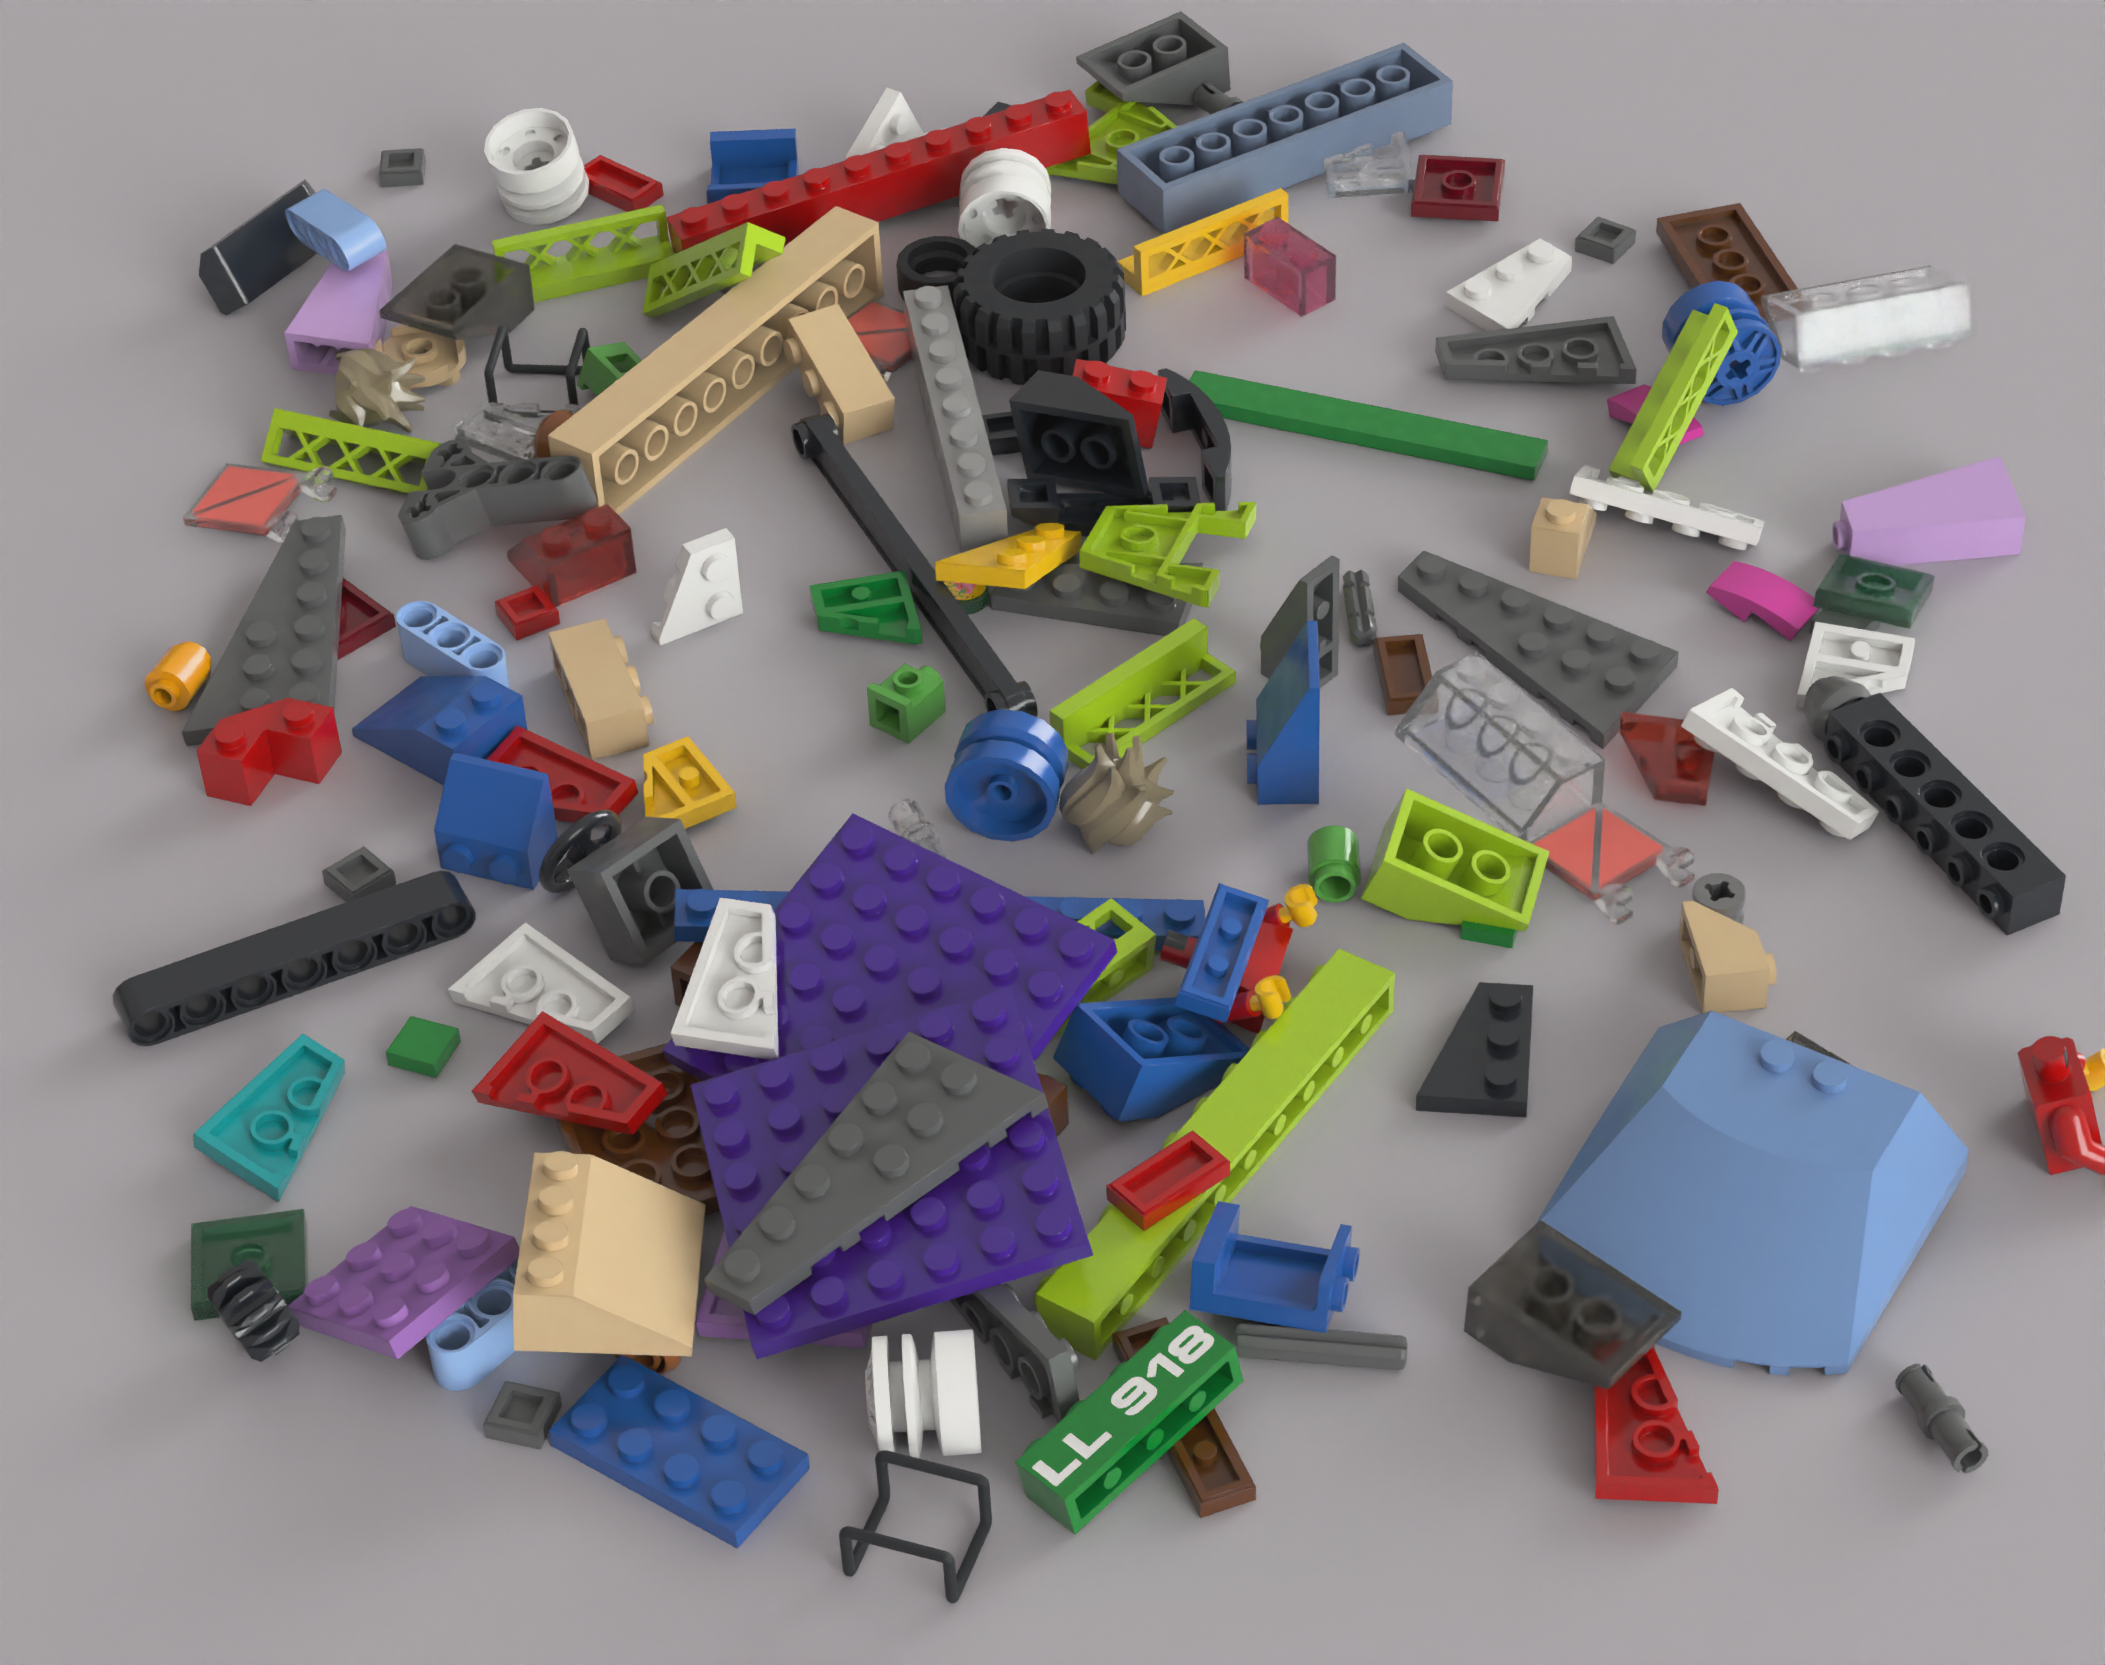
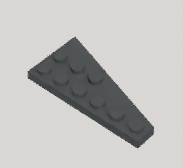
(286, 635)
(1542, 645)
(875, 1160)

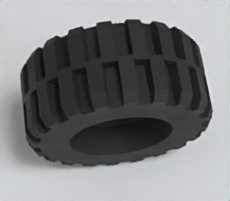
(1039, 304)

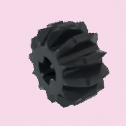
(253, 1310)

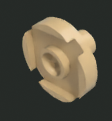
(441, 357)

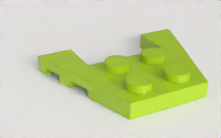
(1120, 126)
(1148, 543)

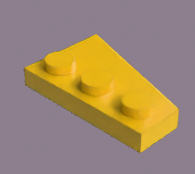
(1013, 560)

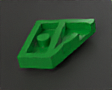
(868, 608)

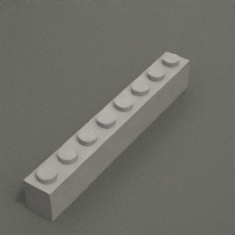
(954, 418)

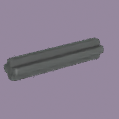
(1328, 1348)

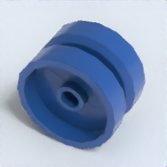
(1006, 775)

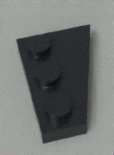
(1485, 1057)

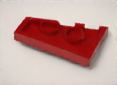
(575, 781)
(570, 1079)
(1644, 1443)

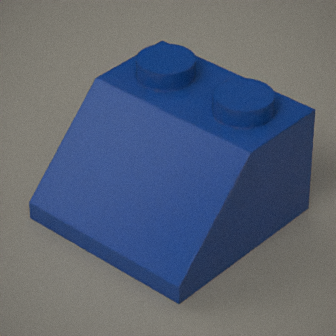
(494, 821)

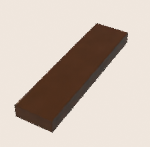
(1206, 1453)

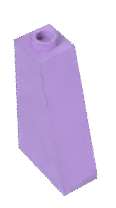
(340, 315)
(1935, 518)

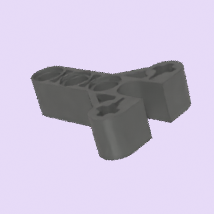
(475, 494)

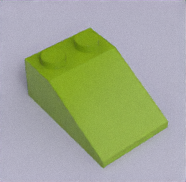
(1452, 868)

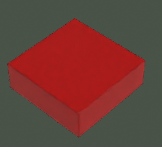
(527, 612)

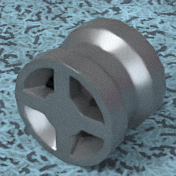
(1721, 894)

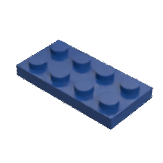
(679, 1450)

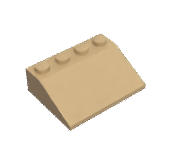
(605, 1261)

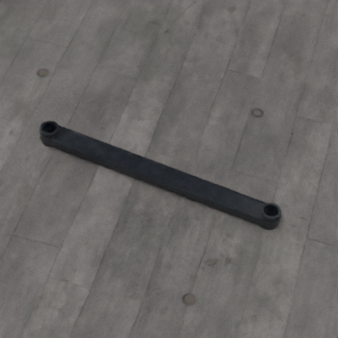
(819, 439)

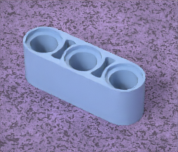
(335, 230)
(447, 646)
(475, 1335)

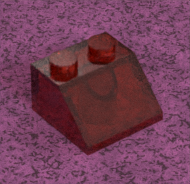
(577, 555)

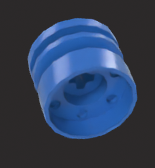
(1752, 355)

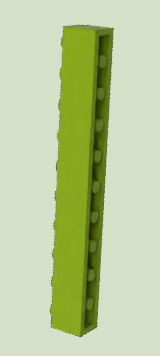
(1244, 1122)

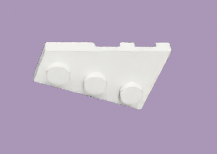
(1511, 288)

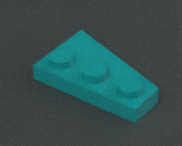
(274, 1116)

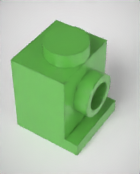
(605, 365)
(912, 692)

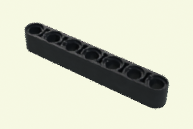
(293, 958)

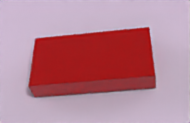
(621, 185)
(1168, 1180)

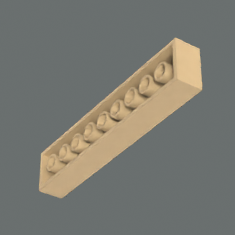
(718, 361)

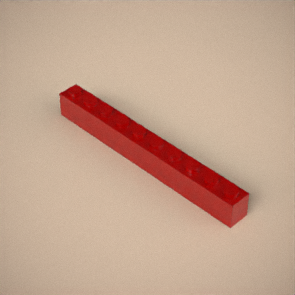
(895, 177)

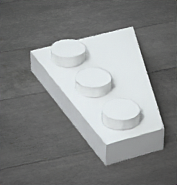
(536, 976)
(733, 985)

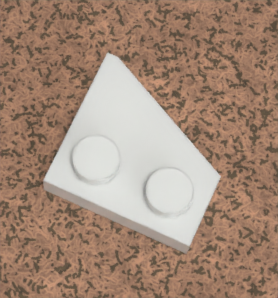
(888, 123)
(702, 589)
(1859, 655)

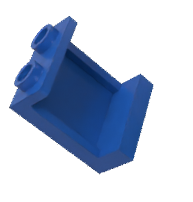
(750, 160)
(1270, 1277)

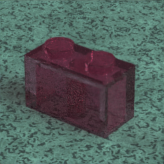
(1289, 266)

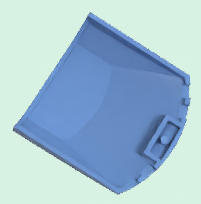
(1760, 1192)

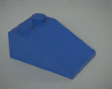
(443, 717)
(1288, 727)
(1145, 1055)

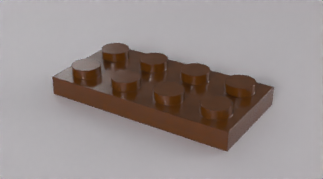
(1726, 248)

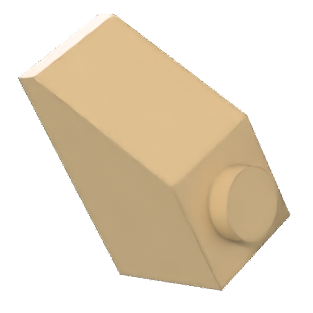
(1560, 537)
(1724, 960)

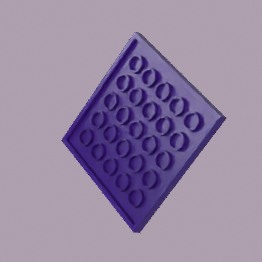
(902, 932)
(983, 1226)

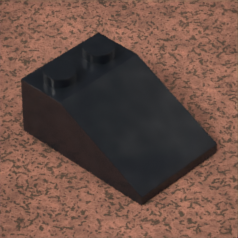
(1077, 436)

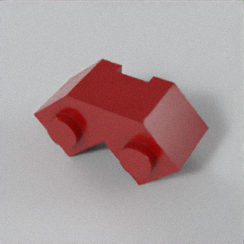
(276, 738)

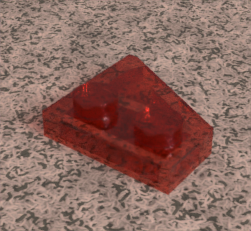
(1668, 758)

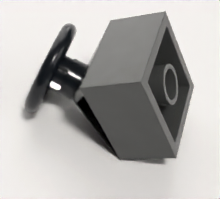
(626, 879)

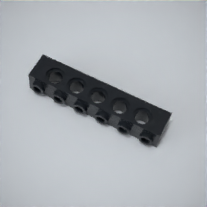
(1944, 814)

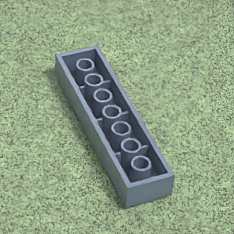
(1281, 136)

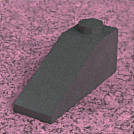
(1311, 599)

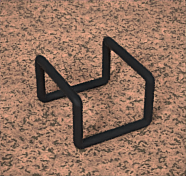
(502, 343)
(953, 1583)

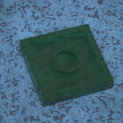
(1874, 590)
(270, 1240)

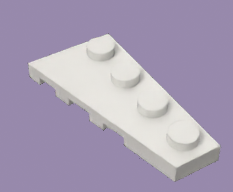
(1732, 527)
(1786, 767)

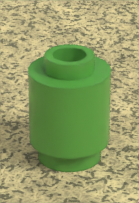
(1334, 863)

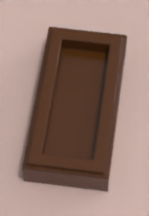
(1401, 670)

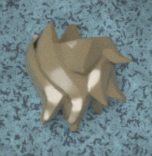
(373, 389)
(1115, 796)

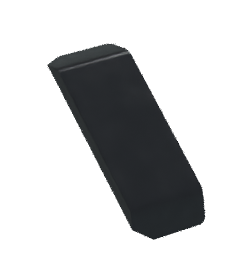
(255, 254)

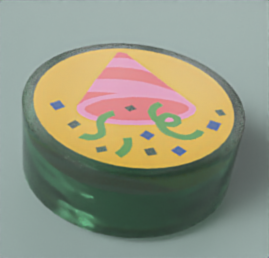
(970, 596)

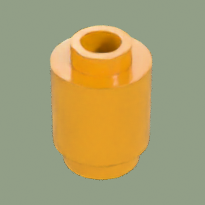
(178, 676)

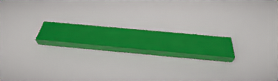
(1374, 426)

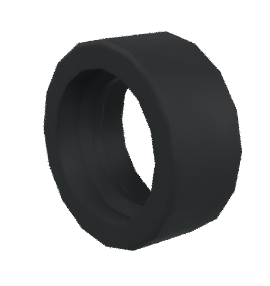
(927, 256)

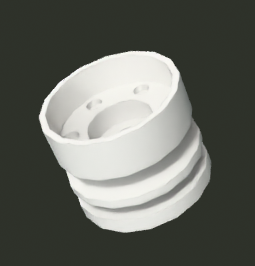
(536, 166)
(1003, 195)
(925, 1394)

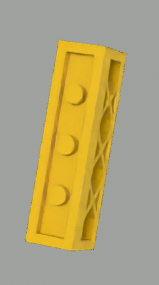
(1199, 244)

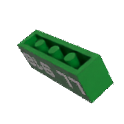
(1129, 1421)

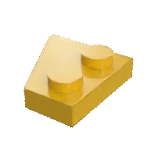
(684, 784)

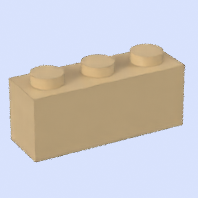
(839, 373)
(601, 688)

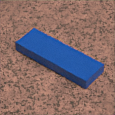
(1222, 953)

